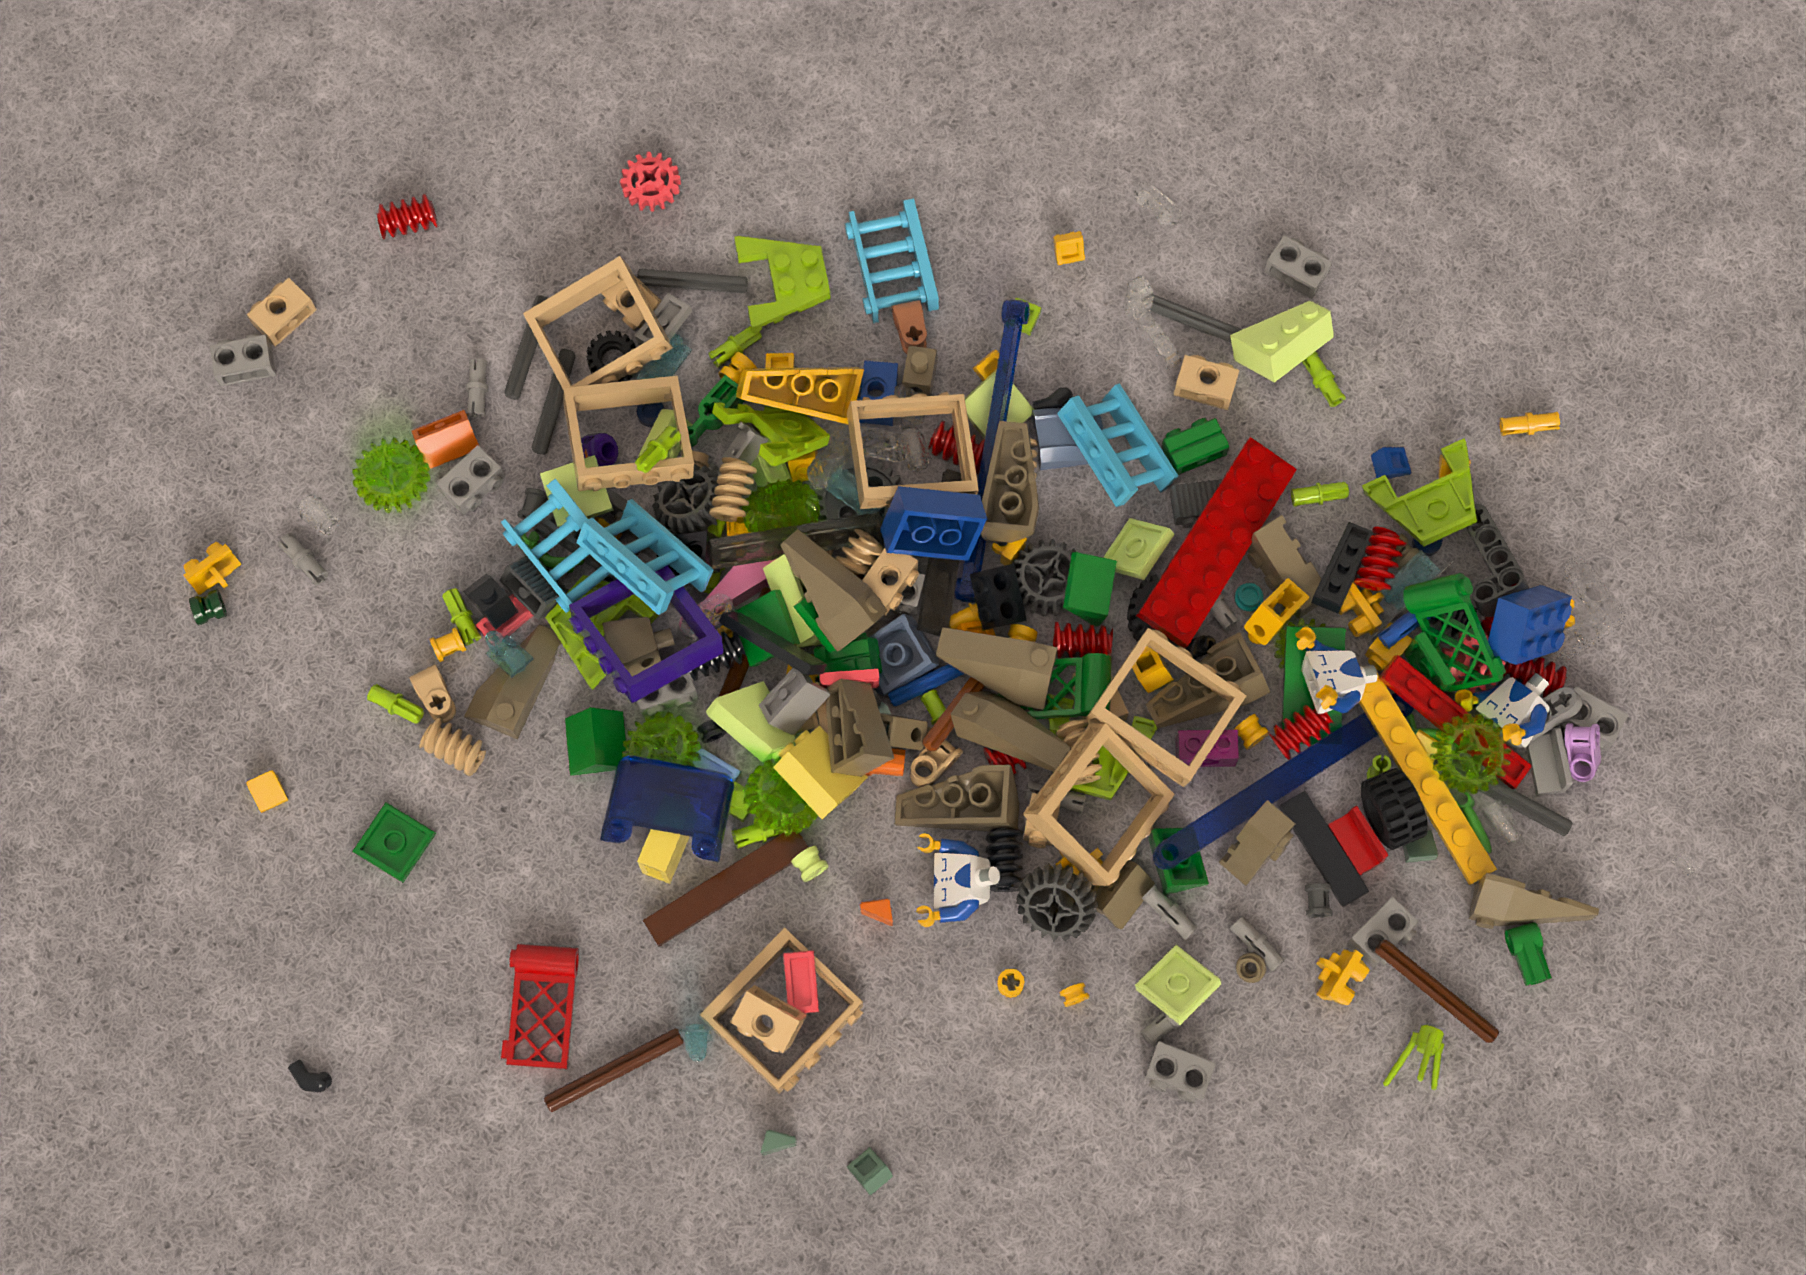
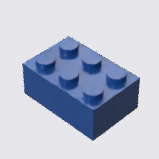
(933, 523)
(1529, 624)

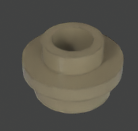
(1243, 971)

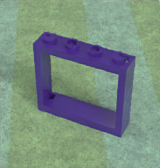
(663, 672)

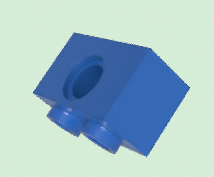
(881, 377)

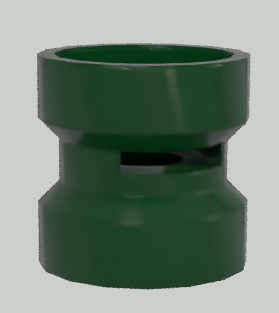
(207, 607)

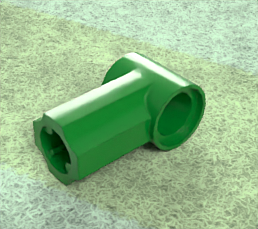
(1526, 945)

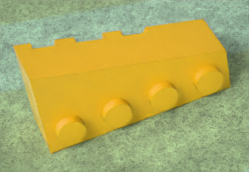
(803, 390)

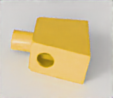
(1265, 622)

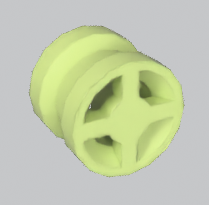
(809, 863)

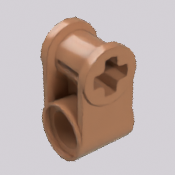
(910, 324)

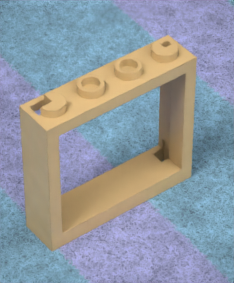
(580, 293)
(619, 395)
(915, 405)
(1139, 743)
(1063, 779)
(748, 977)

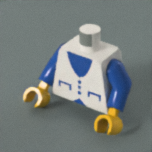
(1332, 674)
(1512, 707)
(960, 881)

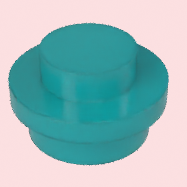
(1248, 597)

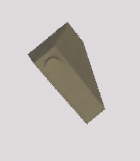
(1010, 486)
(841, 599)
(1007, 665)
(1192, 699)
(506, 701)
(1007, 729)
(969, 801)
(1507, 903)

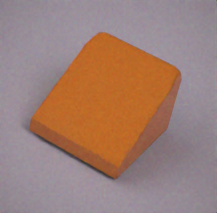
(878, 910)

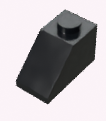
(491, 600)

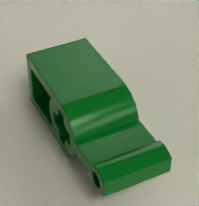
(722, 392)

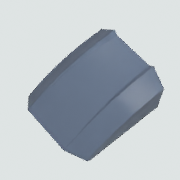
(1054, 441)
(903, 654)

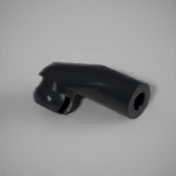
(1055, 400)
(1200, 645)
(309, 1081)

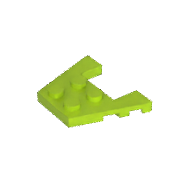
(795, 273)
(790, 432)
(1435, 507)
(574, 644)
(1112, 770)

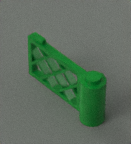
(1446, 596)
(1090, 681)

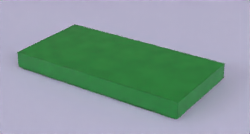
(1294, 685)

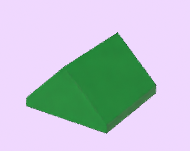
(1089, 587)
(595, 740)
(1185, 875)

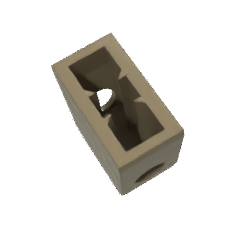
(920, 369)
(636, 642)
(905, 731)

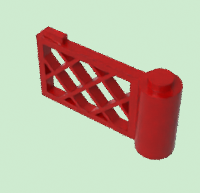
(548, 965)

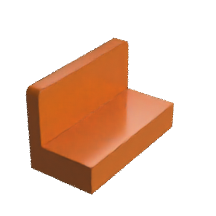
(445, 439)

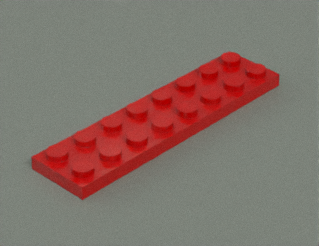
(1216, 543)

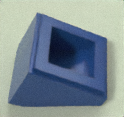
(1391, 462)

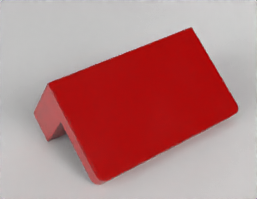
(1358, 841)

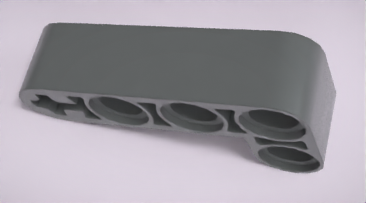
(1494, 554)

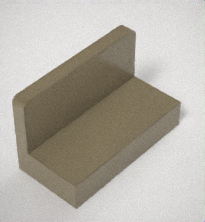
(1123, 896)

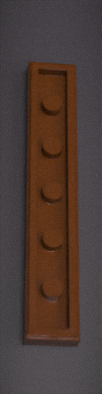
(724, 887)

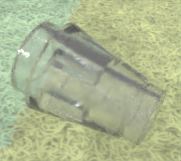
(1501, 821)

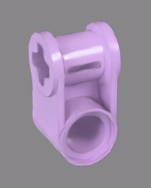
(1583, 745)

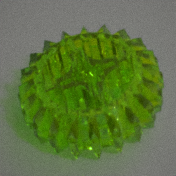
(380, 476)
(781, 506)
(670, 729)
(1472, 765)
(775, 805)

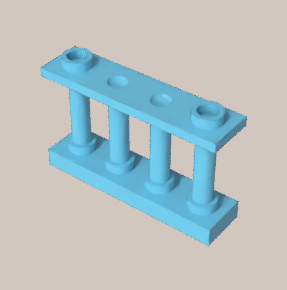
(913, 243)
(1101, 456)
(557, 499)
(633, 572)

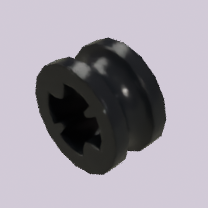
(711, 731)

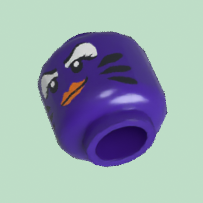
(602, 446)

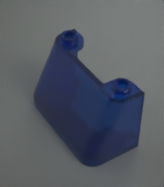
(670, 800)

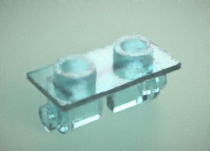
(669, 362)
(844, 487)
(1417, 570)
(507, 653)
(696, 1040)

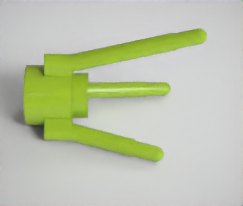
(1430, 1044)

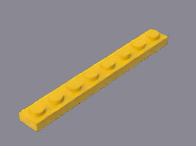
(1434, 794)

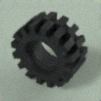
(604, 344)

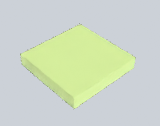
(979, 404)
(589, 502)
(1138, 547)
(1178, 984)

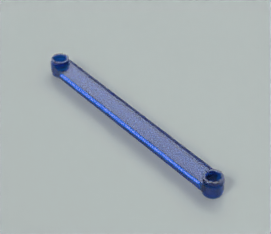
(1014, 315)
(1270, 787)

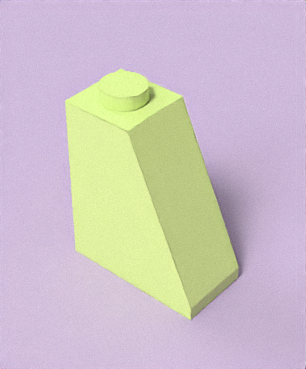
(743, 719)

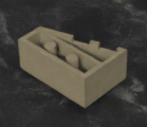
(1280, 559)
(855, 729)
(1259, 841)

